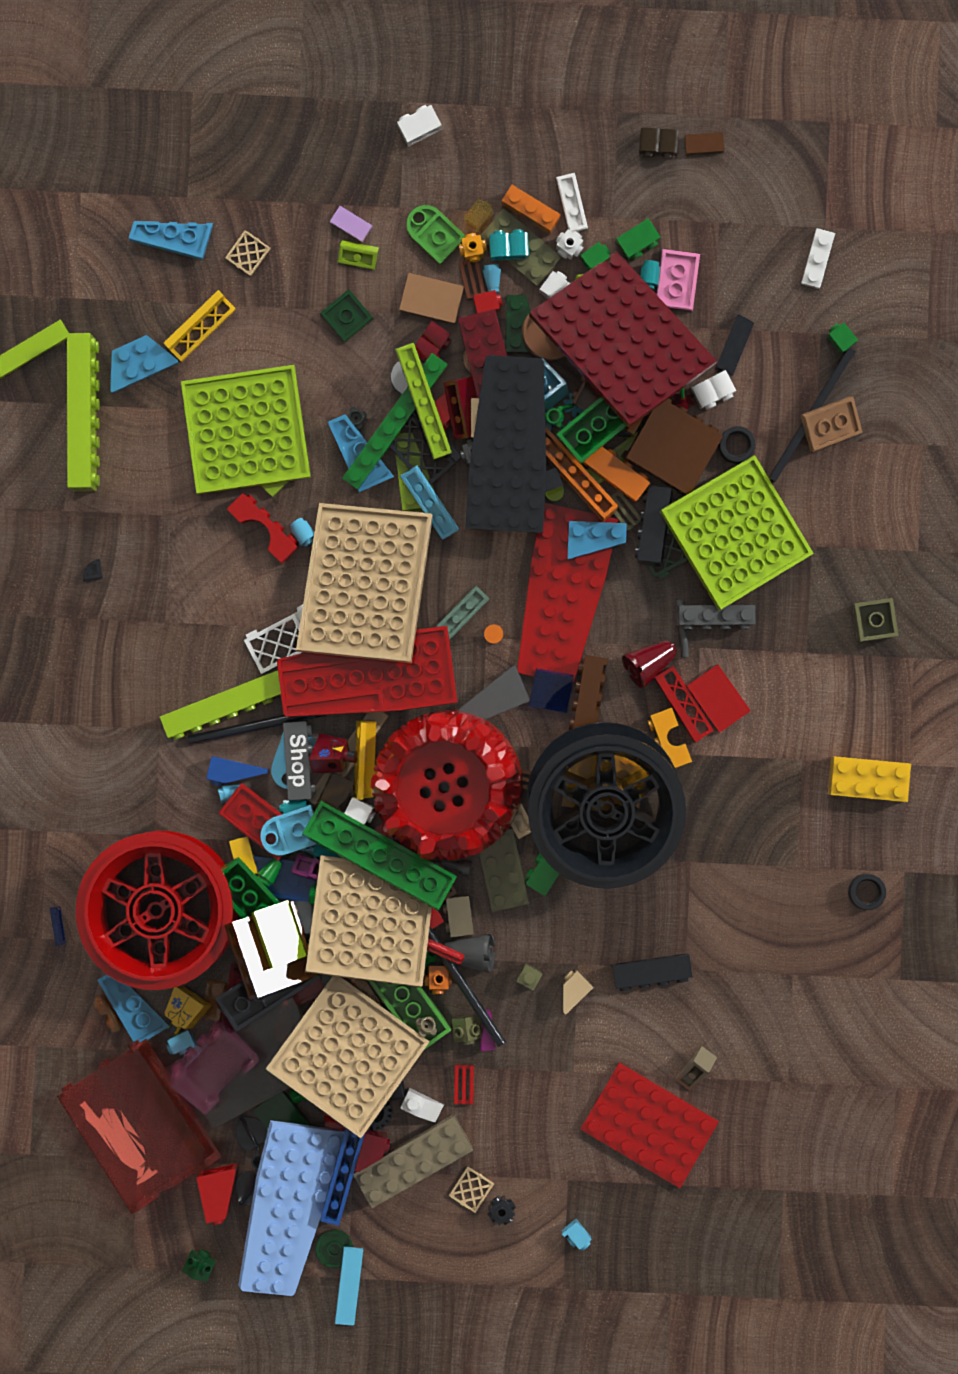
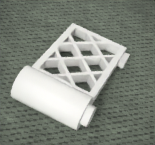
(254, 634)

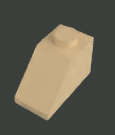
(574, 989)

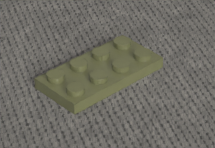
(541, 256)
(504, 874)

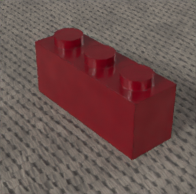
(458, 398)

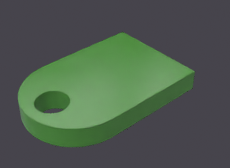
(435, 234)

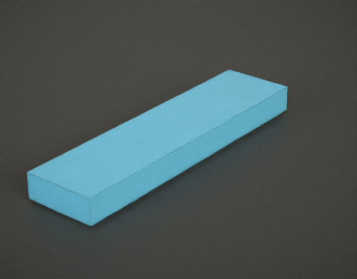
(429, 502)
(349, 1286)

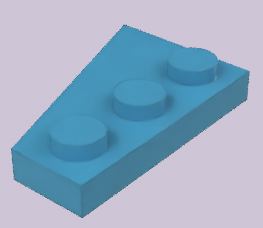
(594, 536)

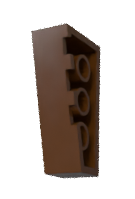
(589, 691)

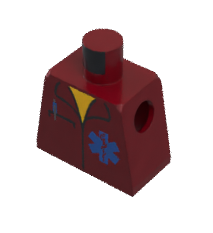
(331, 755)

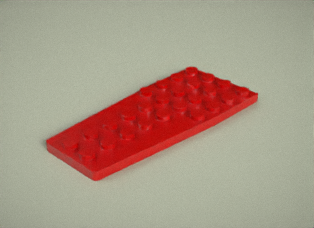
(560, 596)
(348, 685)

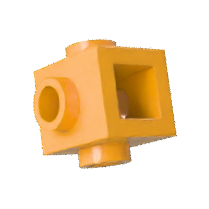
(475, 254)

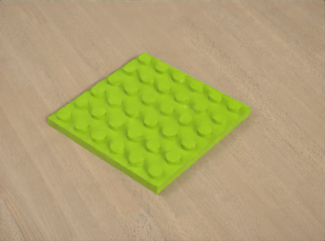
(245, 429)
(736, 532)

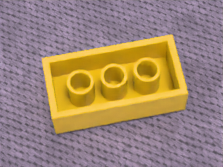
(869, 779)

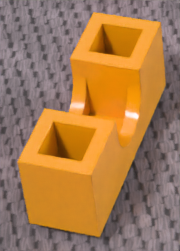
(661, 724)

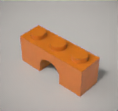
(524, 204)

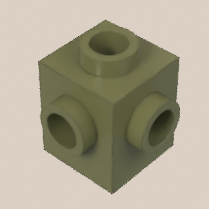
(466, 1029)

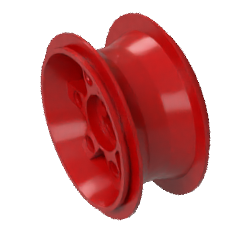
(102, 881)

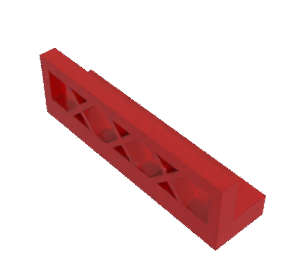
(677, 707)

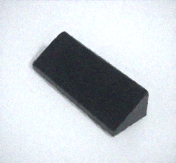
(734, 345)

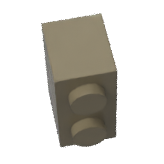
(459, 916)

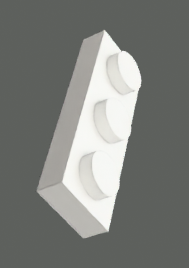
(817, 258)

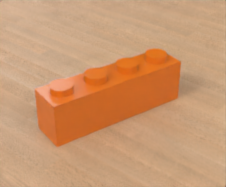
(618, 473)

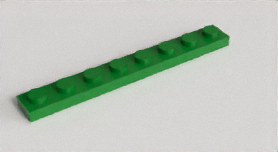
(390, 427)

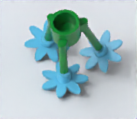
(556, 416)

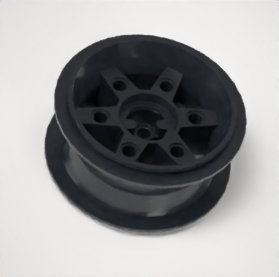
(658, 835)

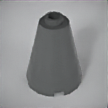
(477, 952)

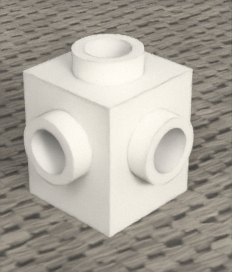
(568, 251)

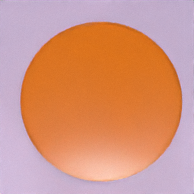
(493, 634)

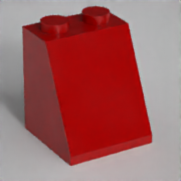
(216, 1191)

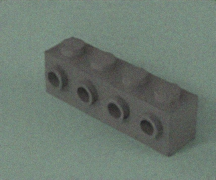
(709, 616)

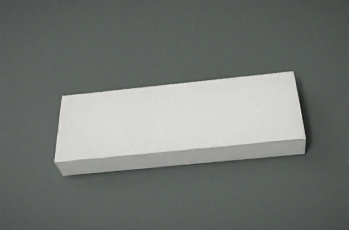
(571, 202)

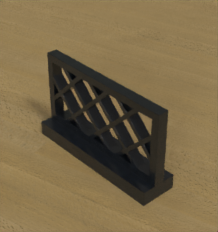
(452, 458)

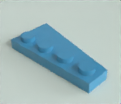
(177, 238)
(351, 444)
(132, 1010)

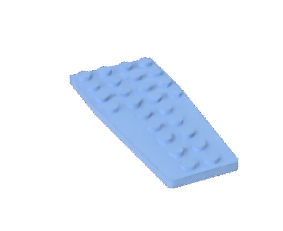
(287, 1205)

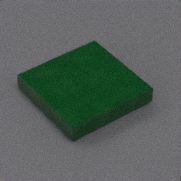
(346, 316)

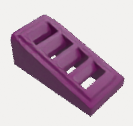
(487, 1042)

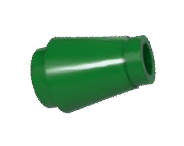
(269, 872)

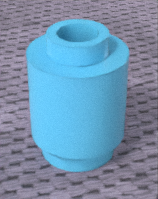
(302, 532)

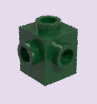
(199, 1265)

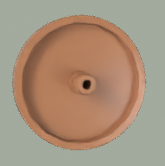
(538, 342)

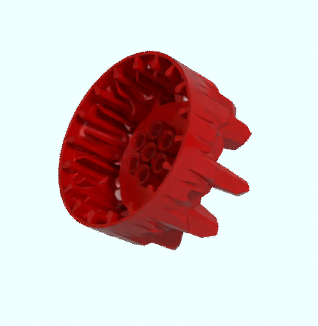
(477, 753)

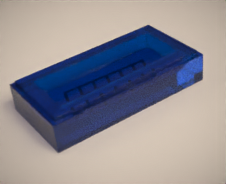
(57, 924)

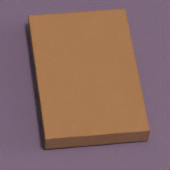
(431, 298)
(831, 423)

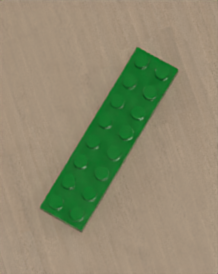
(379, 855)

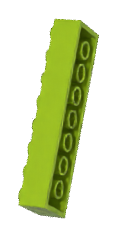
(81, 412)

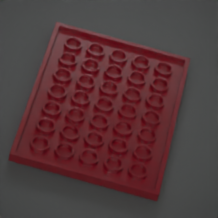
(622, 339)

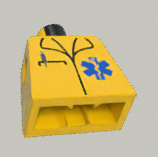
(185, 1009)

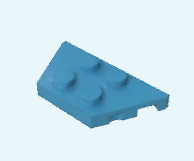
(137, 362)

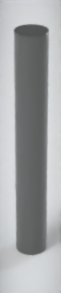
(683, 636)

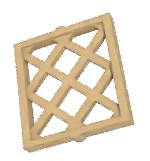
(237, 245)
(460, 1181)

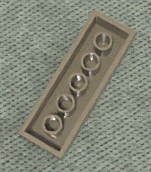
(414, 1160)

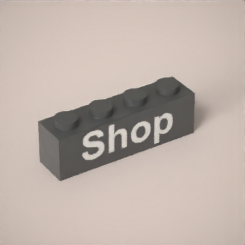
(297, 760)

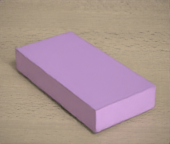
(351, 224)

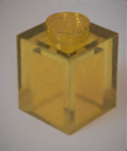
(478, 214)

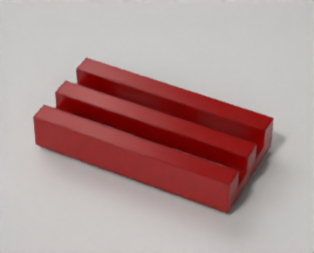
(464, 1100)

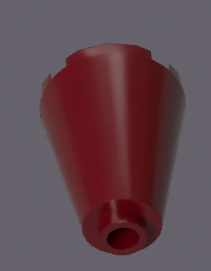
(648, 662)

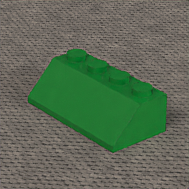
(591, 430)
(246, 889)

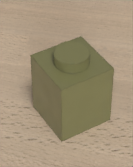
(529, 976)

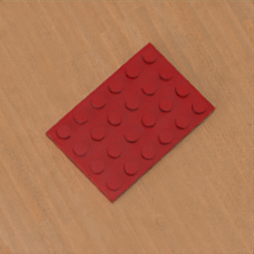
(649, 1125)

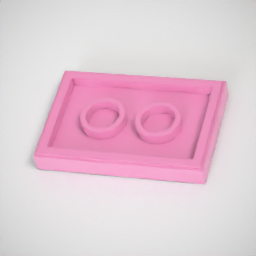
(678, 279)

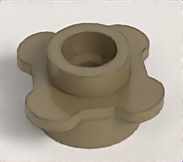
(429, 1021)

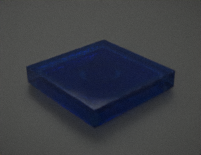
(551, 690)

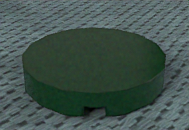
(330, 1247)

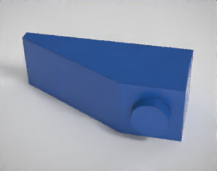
(228, 771)

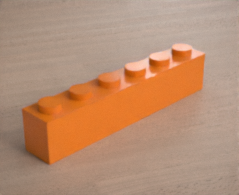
(578, 478)

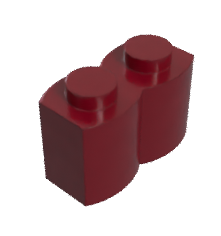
(432, 341)

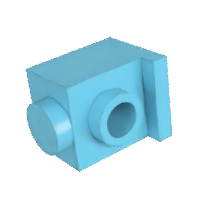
(181, 1042)
(577, 1235)

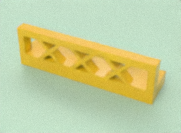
(192, 323)
(364, 767)

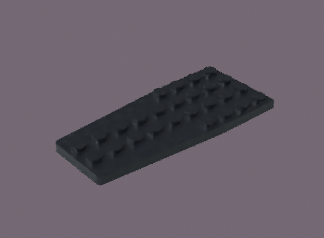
(509, 448)

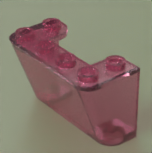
(211, 1066)

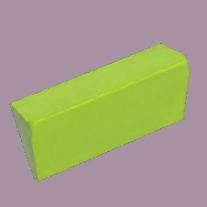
(357, 255)

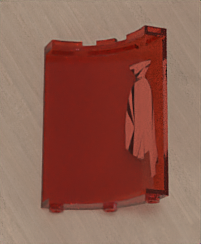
(138, 1125)

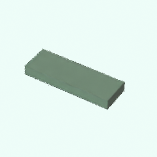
(464, 611)

